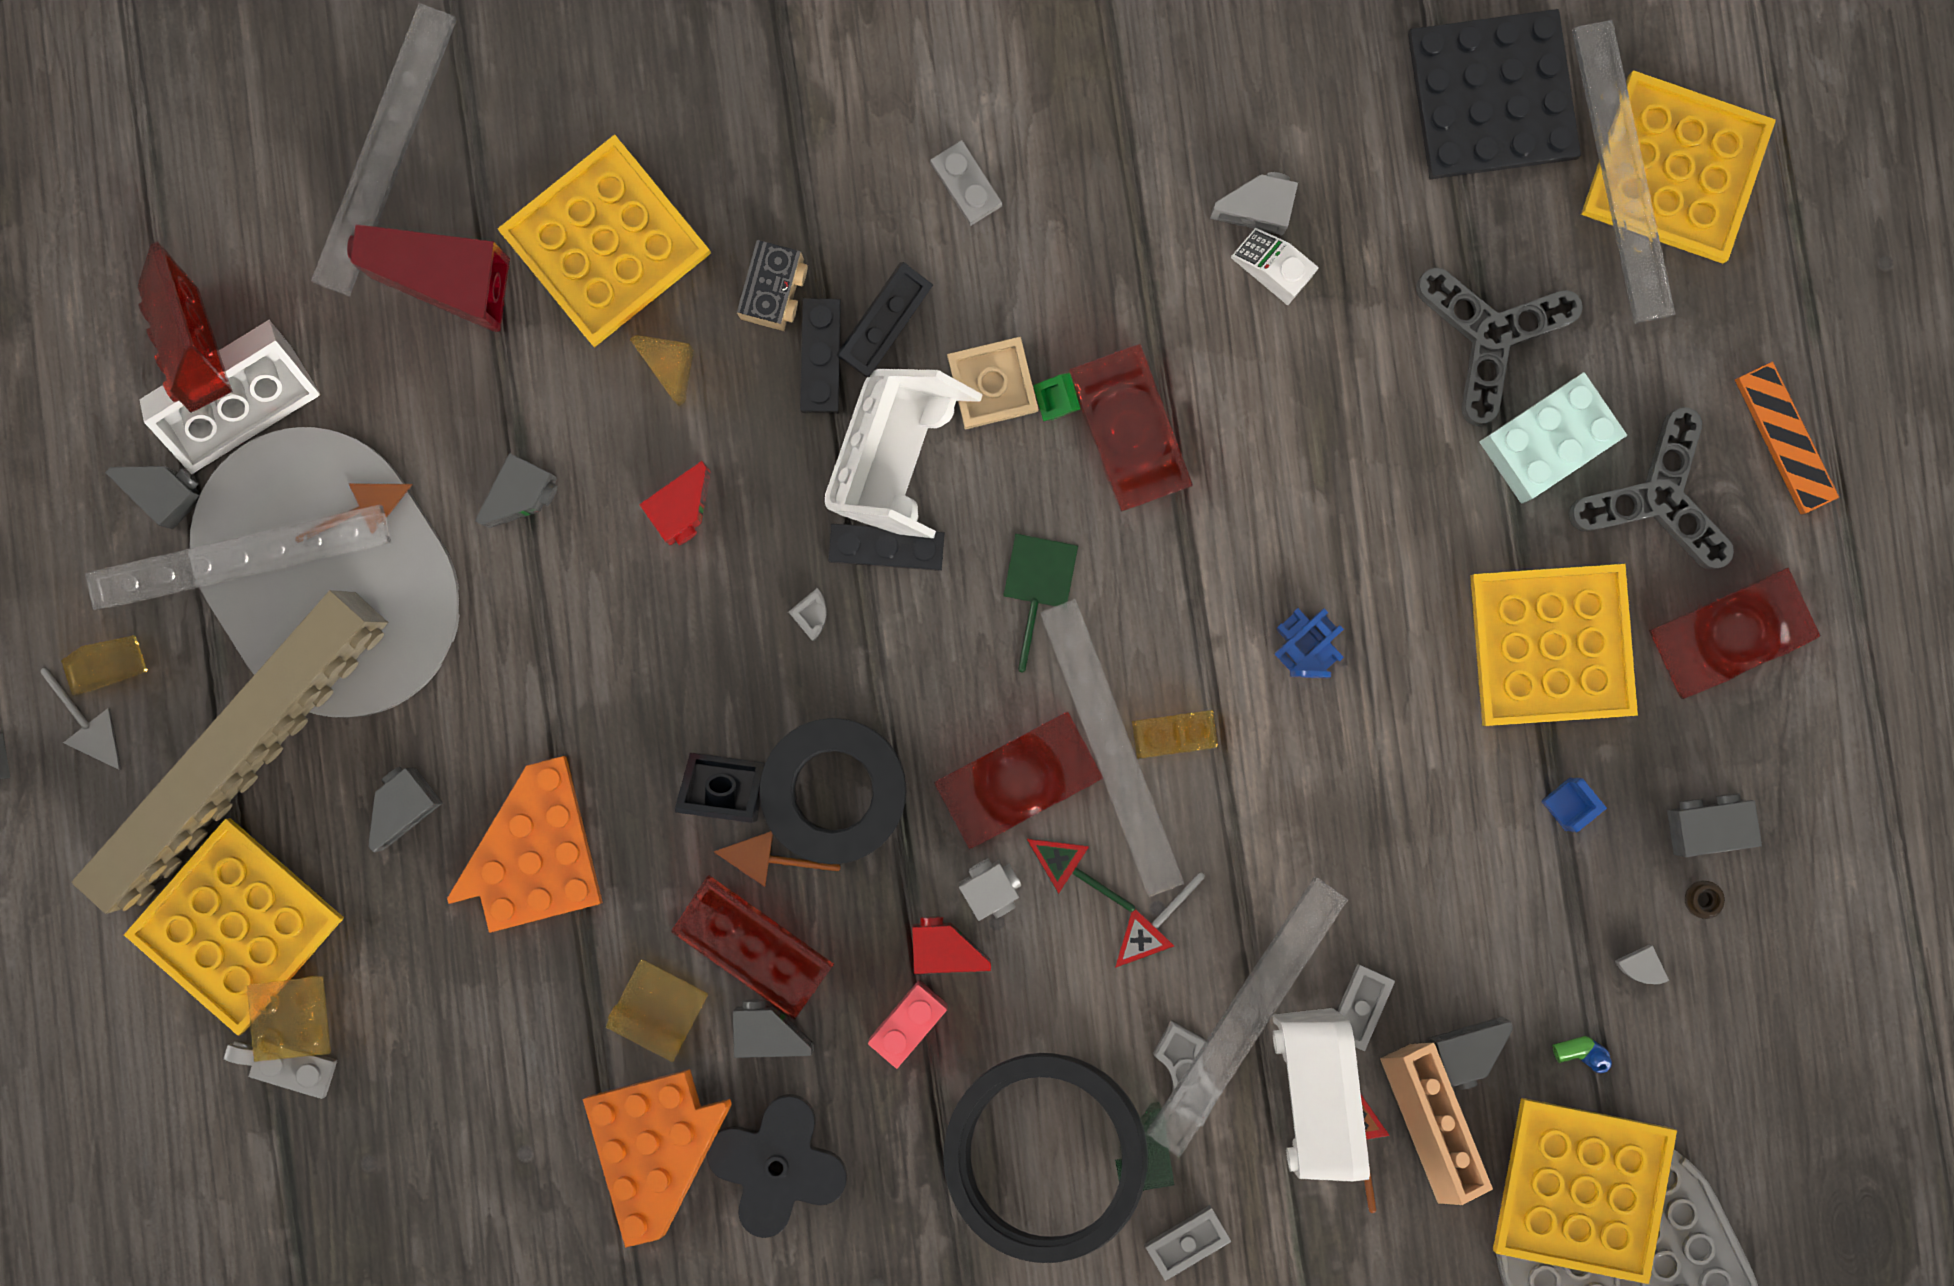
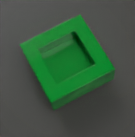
(1056, 397)

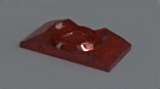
(1130, 428)
(1735, 633)
(1018, 780)

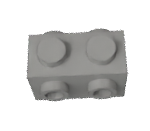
(990, 889)

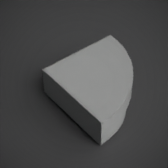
(811, 614)
(1643, 966)

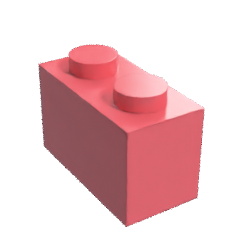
(908, 1024)

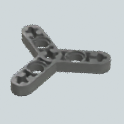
(1478, 325)
(1660, 479)

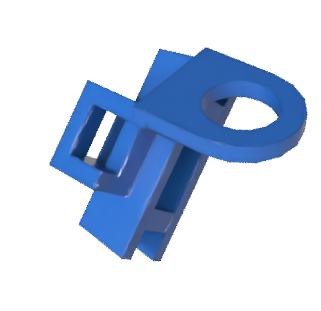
(1302, 639)

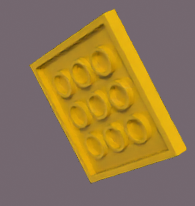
(1696, 164)
(604, 240)
(1553, 645)
(232, 923)
(1584, 1190)

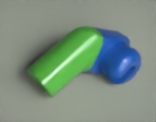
(1585, 1050)

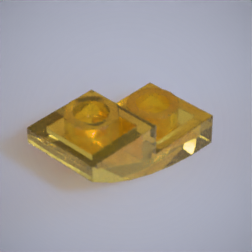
(1174, 734)

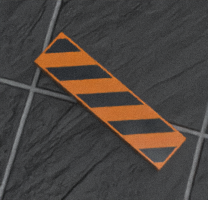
(1786, 438)

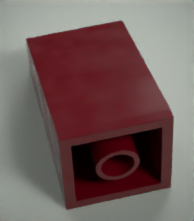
(442, 270)

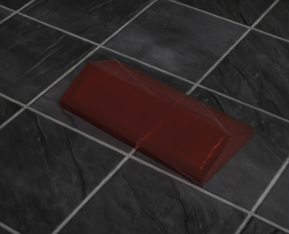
(752, 947)

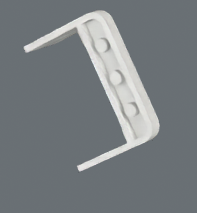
(885, 445)
(1323, 1095)

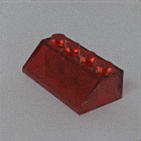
(180, 332)

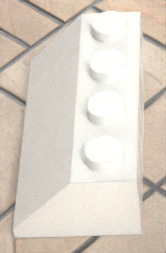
(265, 386)

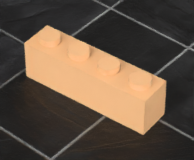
(1436, 1124)

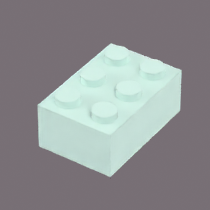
(1553, 438)

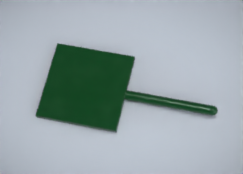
(1039, 574)

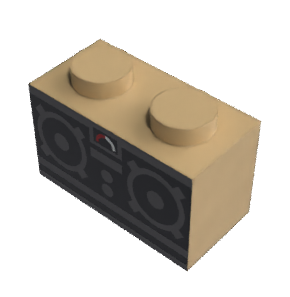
(772, 285)

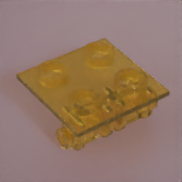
(656, 1010)
(288, 1018)

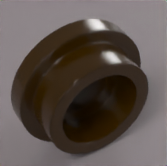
(1715, 902)

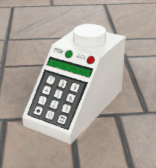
(1275, 264)

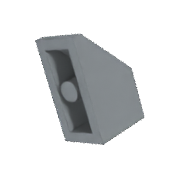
(1259, 204)

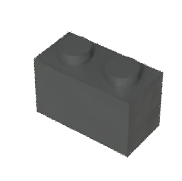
(1715, 826)

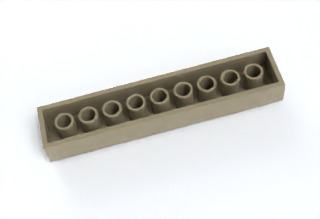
(231, 752)

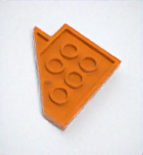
(533, 854)
(652, 1148)

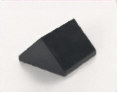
(720, 788)

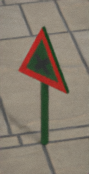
(1060, 862)

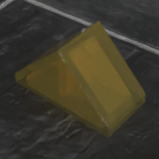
(669, 362)
(103, 664)

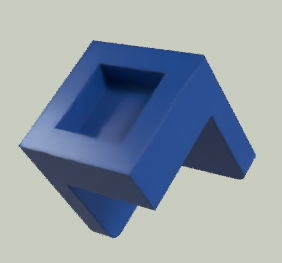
(1574, 804)

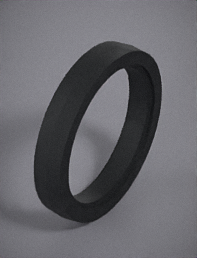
(965, 1190)

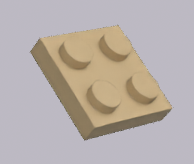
(1001, 376)

